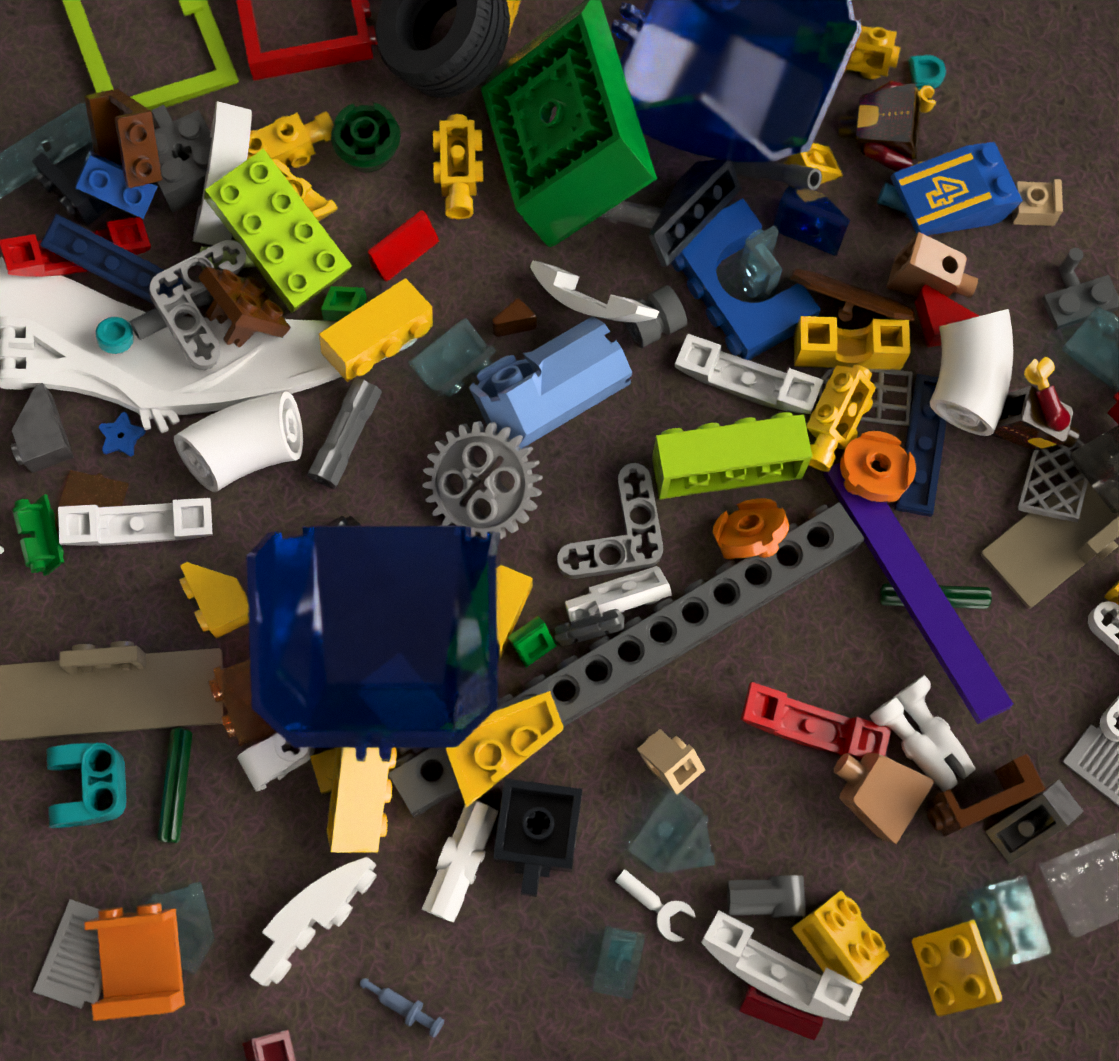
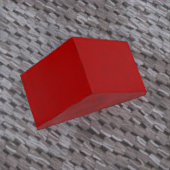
(938, 310)

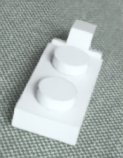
(621, 594)

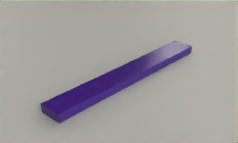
(924, 602)

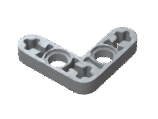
(183, 301)
(625, 544)

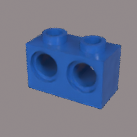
(107, 182)

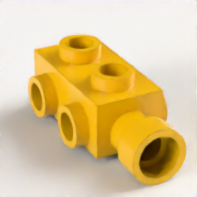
(874, 53)
(290, 139)
(458, 166)
(839, 412)

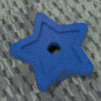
(125, 444)

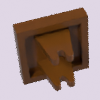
(244, 304)

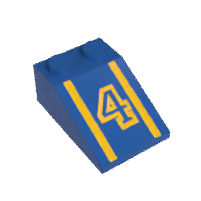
(957, 190)

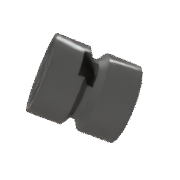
(669, 319)

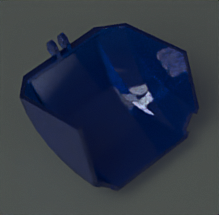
(736, 72)
(375, 635)

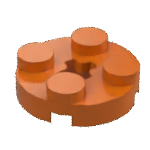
(869, 483)
(751, 530)

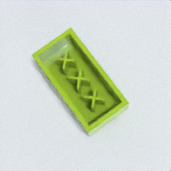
(277, 230)
(731, 455)

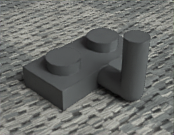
(1078, 300)

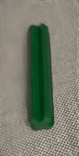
(957, 596)
(174, 785)

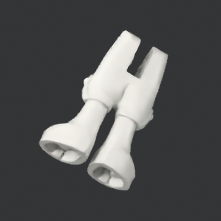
(934, 743)

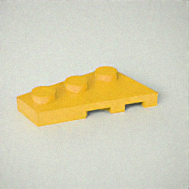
(503, 744)

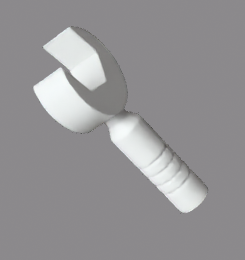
(653, 902)

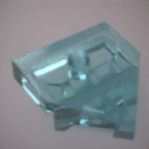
(673, 836)
(193, 923)

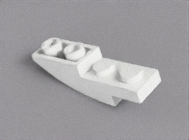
(320, 902)

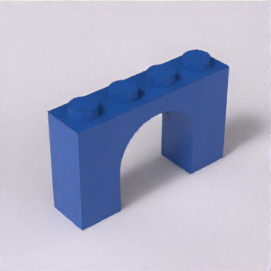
(748, 326)

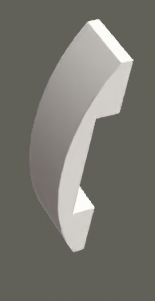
(228, 150)
(562, 287)
(747, 379)
(135, 523)
(777, 975)

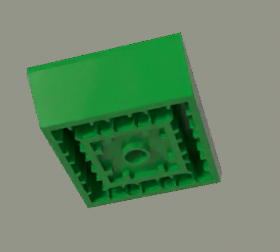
(593, 147)

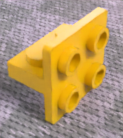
(842, 939)
(956, 969)

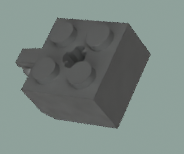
(183, 156)

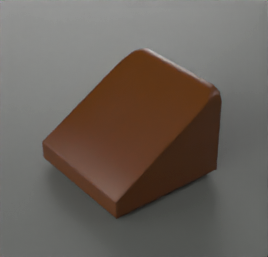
(514, 319)

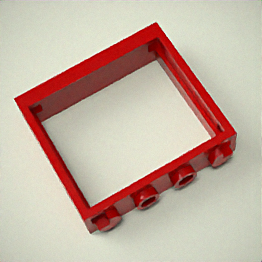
(306, 56)

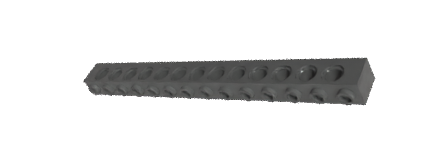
(830, 524)

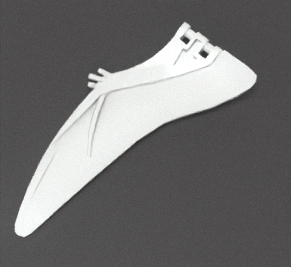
(52, 336)

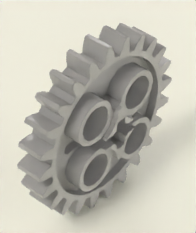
(458, 459)

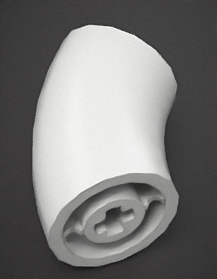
(975, 372)
(242, 440)

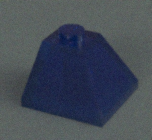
(811, 219)

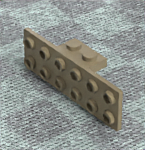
(1047, 550)
(108, 692)

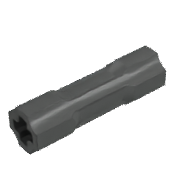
(354, 413)

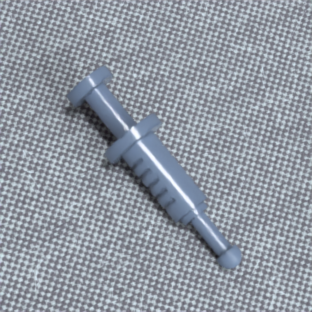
(404, 1007)

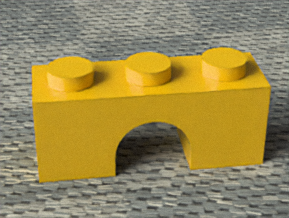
(877, 346)

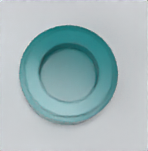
(114, 335)

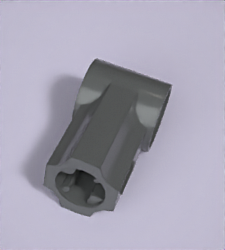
(767, 897)

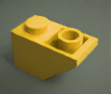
(219, 597)

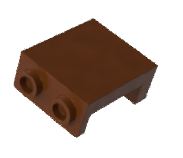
(124, 134)
(1018, 781)

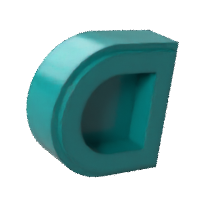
(926, 70)

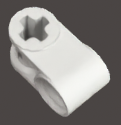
(271, 760)

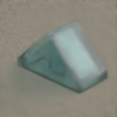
(618, 962)

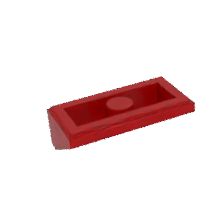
(403, 246)

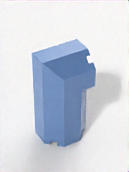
(552, 382)

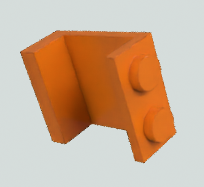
(138, 962)

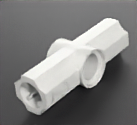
(460, 861)

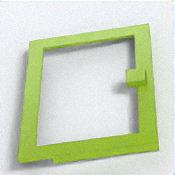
(172, 93)

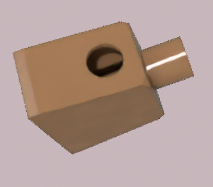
(931, 264)
(882, 793)

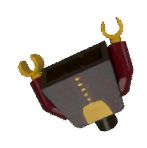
(889, 123)
(1035, 415)

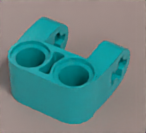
(93, 784)

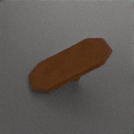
(852, 296)

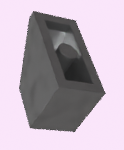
(40, 433)
(1034, 821)

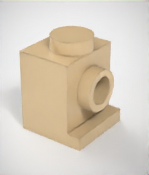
(1040, 212)
(671, 760)

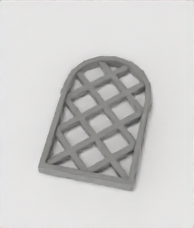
(1045, 510)

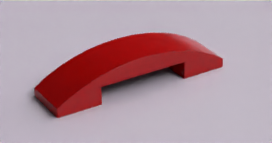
(27, 258)
(811, 725)

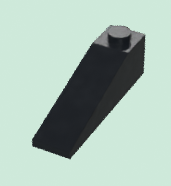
(692, 205)

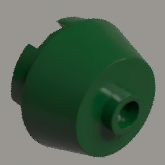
(365, 136)

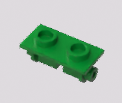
(43, 550)

